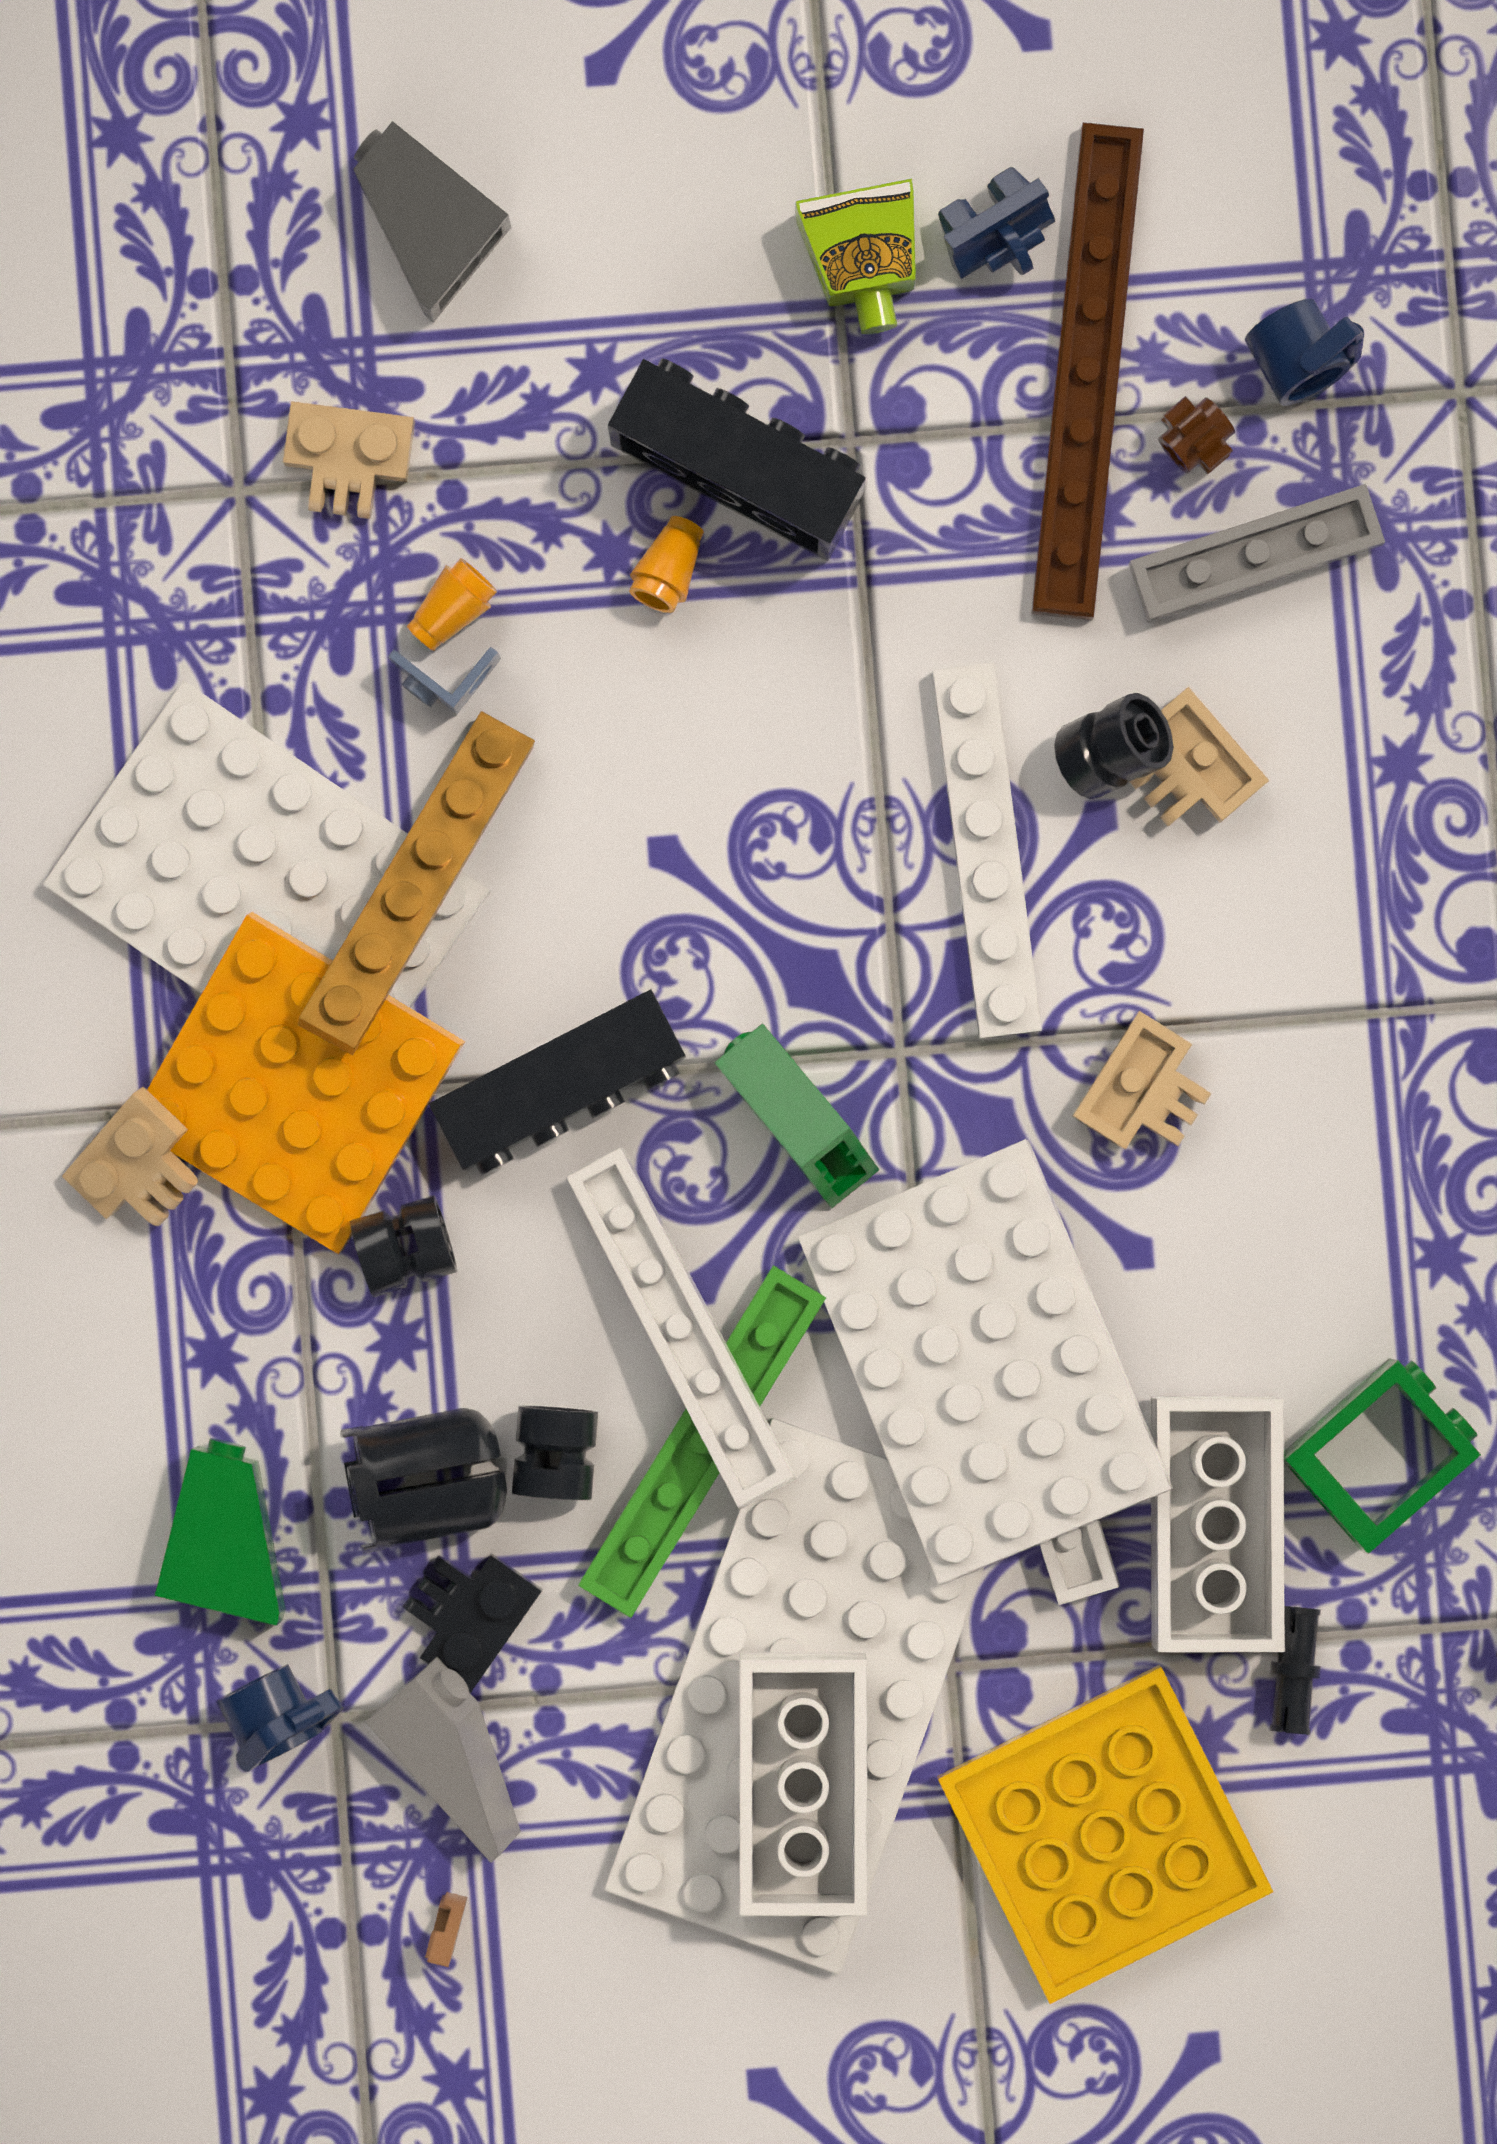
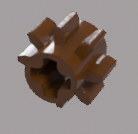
(1196, 435)

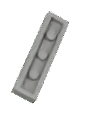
(1256, 553)

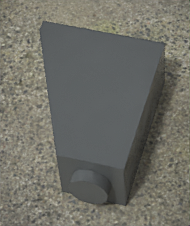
(428, 214)

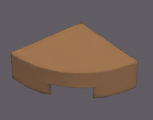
(446, 1929)

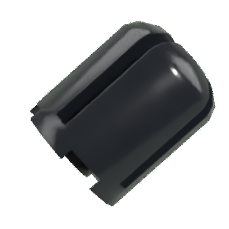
(429, 1508)

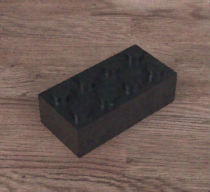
(737, 458)

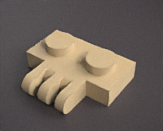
(347, 452)
(1203, 764)
(1141, 1086)
(134, 1162)

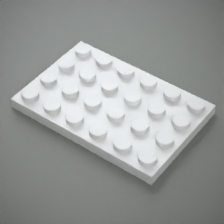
(229, 826)
(984, 1362)

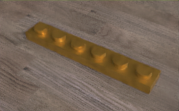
(416, 883)

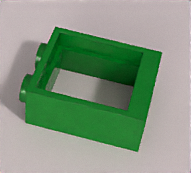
(1335, 1499)

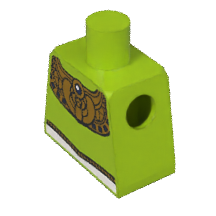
(862, 248)

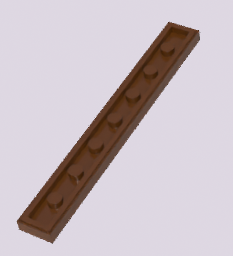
(1087, 371)

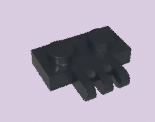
(472, 1614)

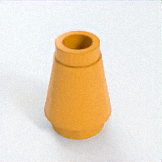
(667, 566)
(451, 604)

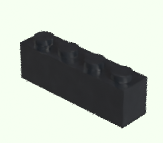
(558, 1081)

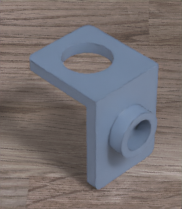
(429, 691)

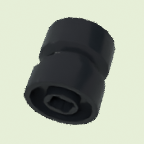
(1113, 746)
(382, 1252)
(555, 1430)

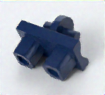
(1002, 231)

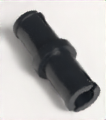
(1295, 1672)

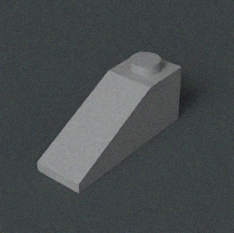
(447, 1748)

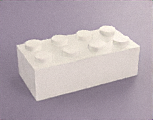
(1219, 1526)
(803, 1784)

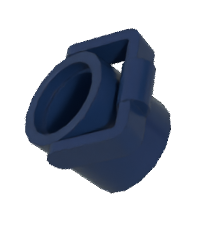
(1302, 351)
(274, 1716)

